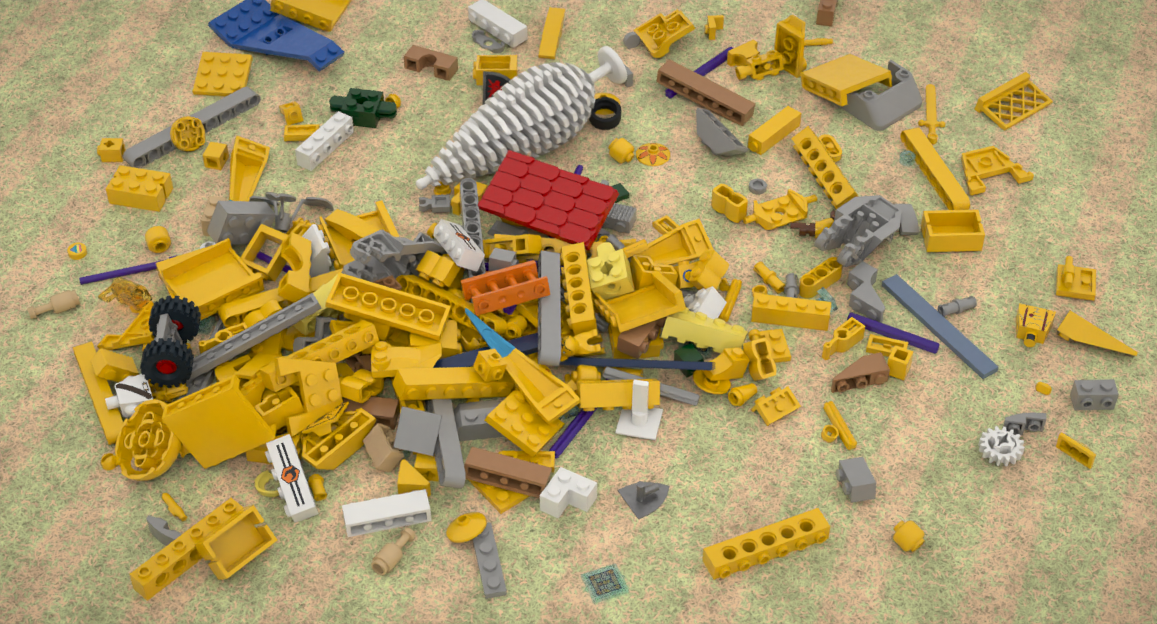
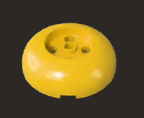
(147, 441)

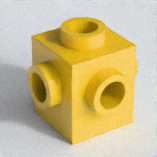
(490, 365)

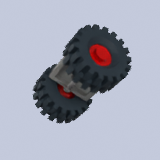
(167, 358)

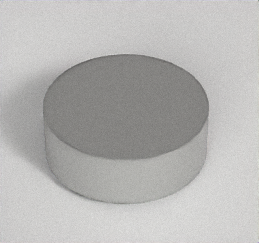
(631, 40)
(757, 186)

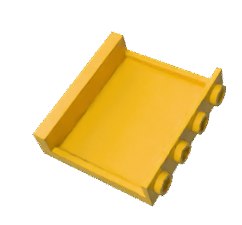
(317, 13)
(843, 76)
(341, 246)
(212, 278)
(641, 305)
(217, 423)

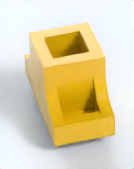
(738, 55)

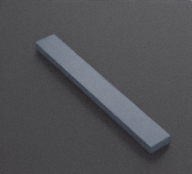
(940, 326)

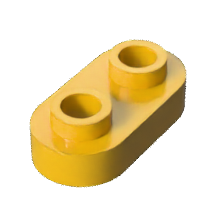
(831, 146)

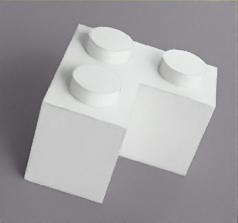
(567, 489)

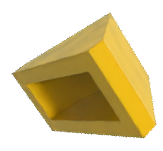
(411, 480)

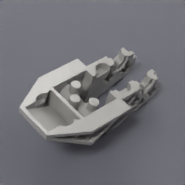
(861, 227)
(386, 255)

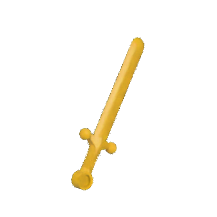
(931, 114)

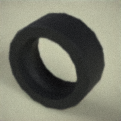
(605, 123)

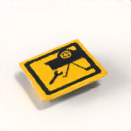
(323, 425)

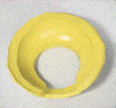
(260, 483)

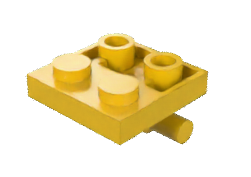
(1075, 281)

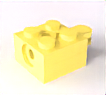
(610, 272)

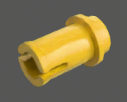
(316, 484)

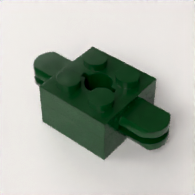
(364, 107)

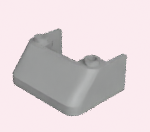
(890, 106)

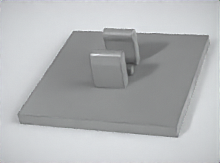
(417, 431)

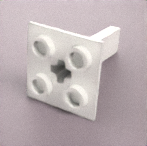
(640, 420)

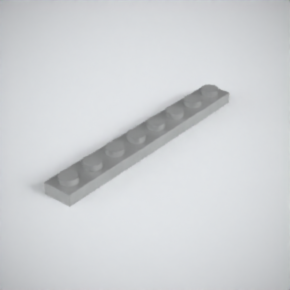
(254, 335)

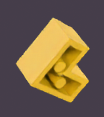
(643, 266)

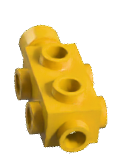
(763, 66)

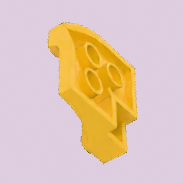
(662, 31)

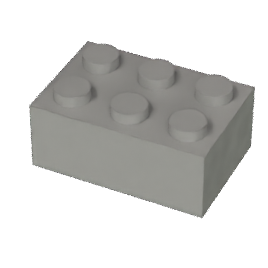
(239, 220)

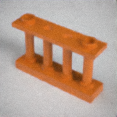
(505, 287)

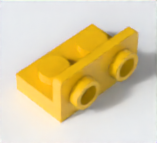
(777, 405)

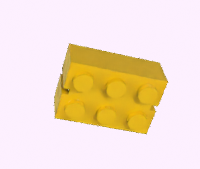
(139, 188)
(952, 230)
(235, 542)

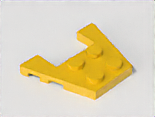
(988, 163)
(135, 334)
(318, 389)

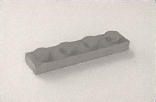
(489, 564)

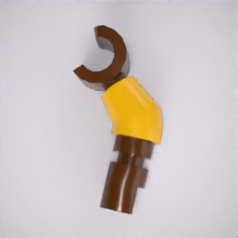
(813, 229)

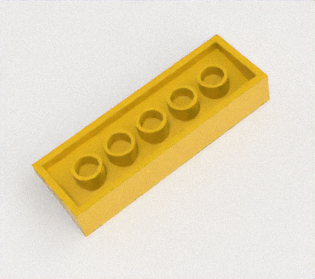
(388, 306)

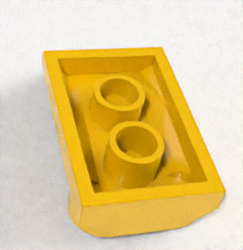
(790, 43)
(387, 359)

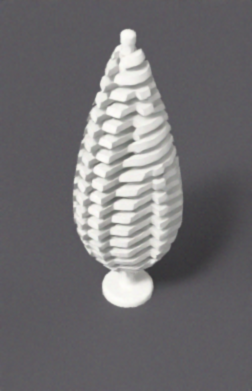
(525, 118)

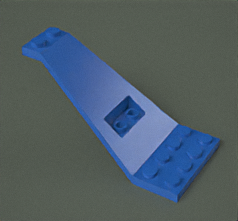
(253, 23)

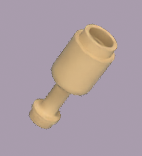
(58, 303)
(391, 553)

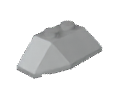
(717, 135)
(471, 423)

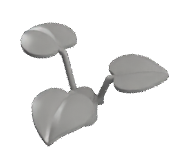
(283, 221)

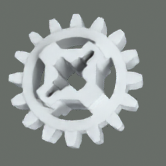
(1001, 446)

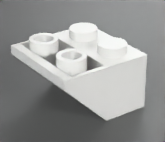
(319, 259)
(705, 301)

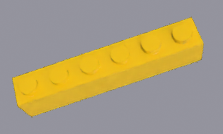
(448, 384)

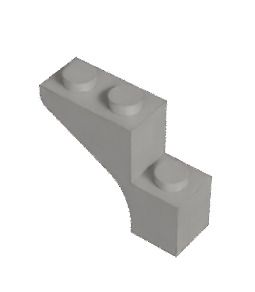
(864, 297)

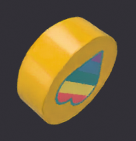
(77, 251)

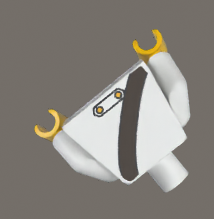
(130, 394)

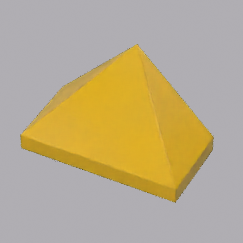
(1076, 450)

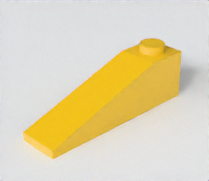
(1083, 331)

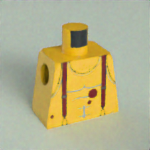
(1033, 324)

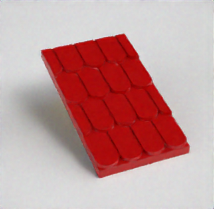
(548, 199)

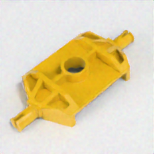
(792, 205)

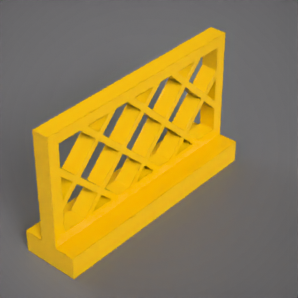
(1005, 93)

